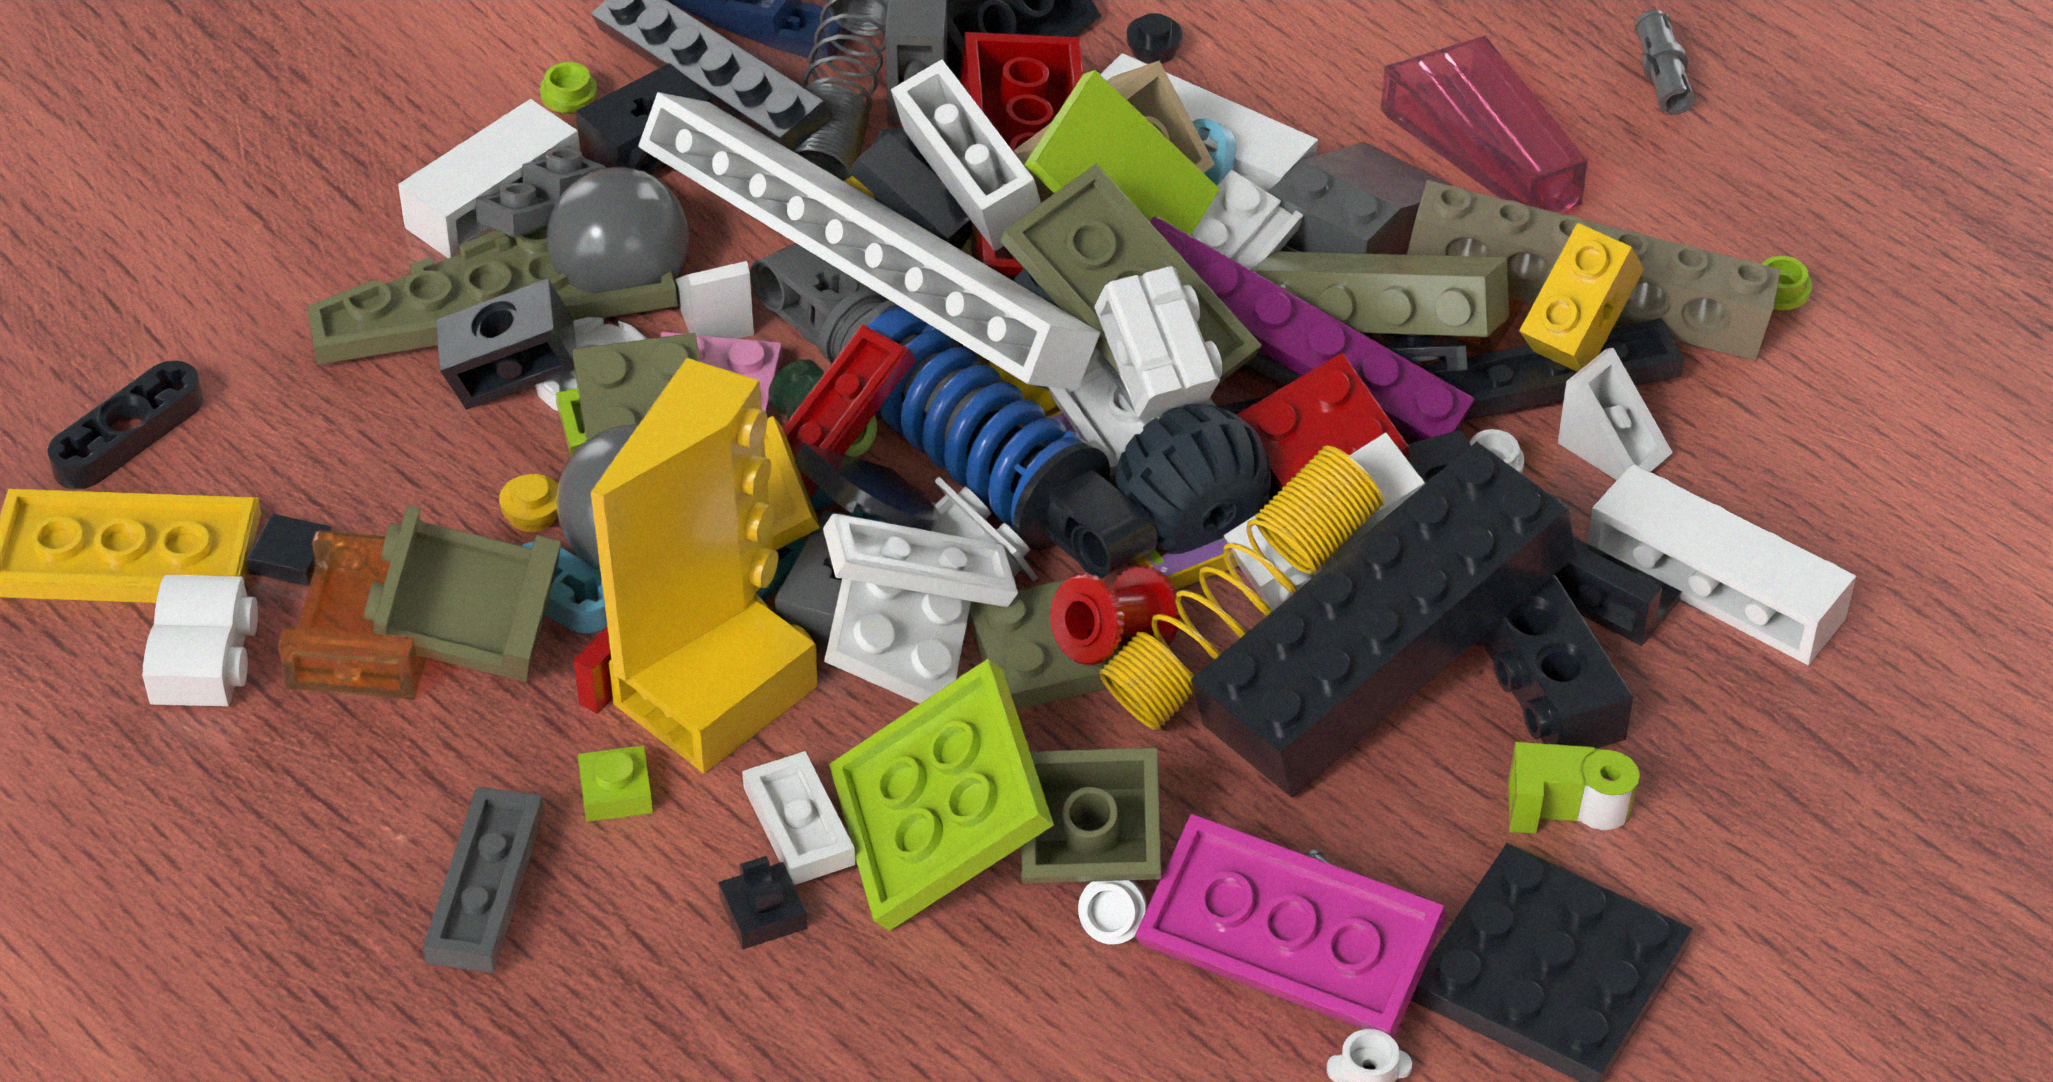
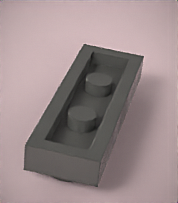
(484, 880)

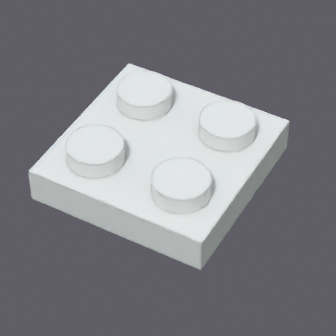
(898, 637)

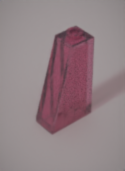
(1486, 124)

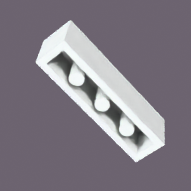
(1263, 146)
(1723, 563)

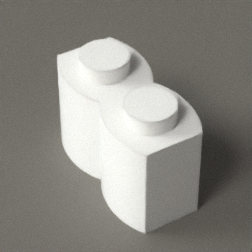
(198, 640)

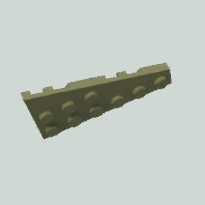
(404, 312)

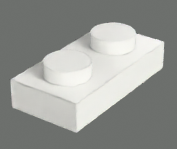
(798, 817)

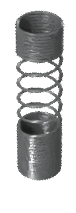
(841, 138)

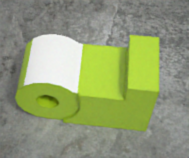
(1570, 786)

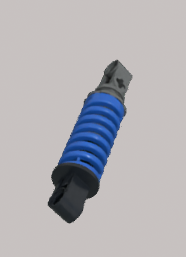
(968, 419)

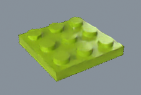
(940, 795)

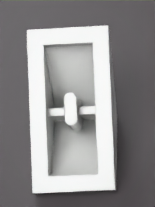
(717, 301)
(1608, 419)

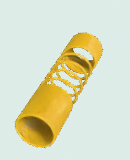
(1302, 526)

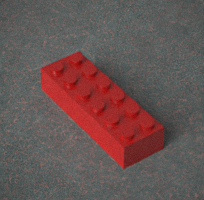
(1020, 89)

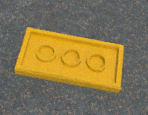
(119, 542)

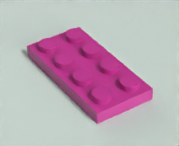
(1291, 925)

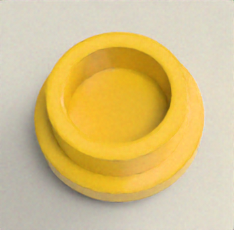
(529, 502)

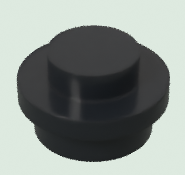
(1154, 38)

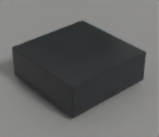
(285, 550)

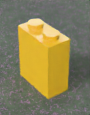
(722, 685)

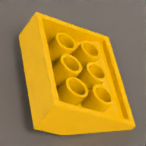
(685, 517)

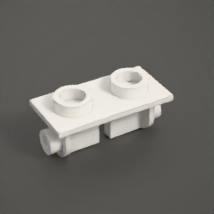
(965, 517)

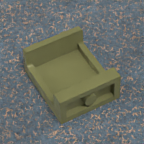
(464, 595)

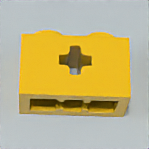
(1582, 298)

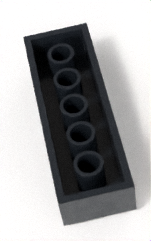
(1384, 618)

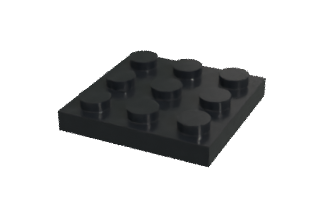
(1551, 965)

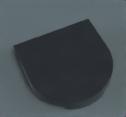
(868, 486)

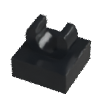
(762, 903)

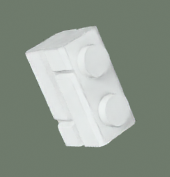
(1158, 342)

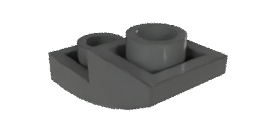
(529, 204)

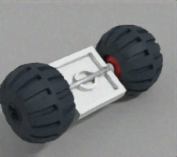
(1190, 470)

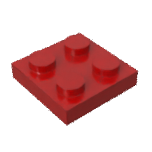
(1317, 411)

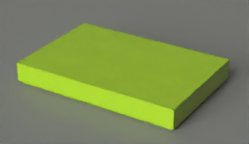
(1109, 131)

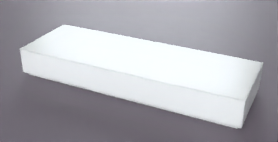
(919, 560)

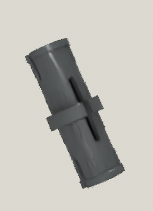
(1664, 62)

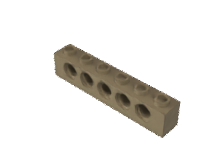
(1696, 292)

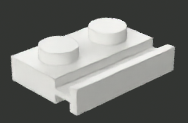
(1246, 222)

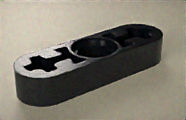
(92, 450)

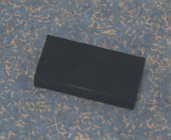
(909, 188)

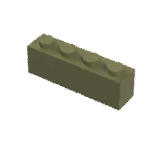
(1397, 290)

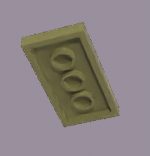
(1097, 236)

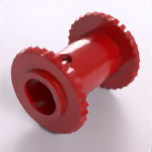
(1094, 618)

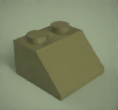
(1101, 816)

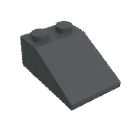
(1353, 201)

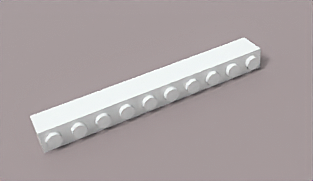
(871, 243)

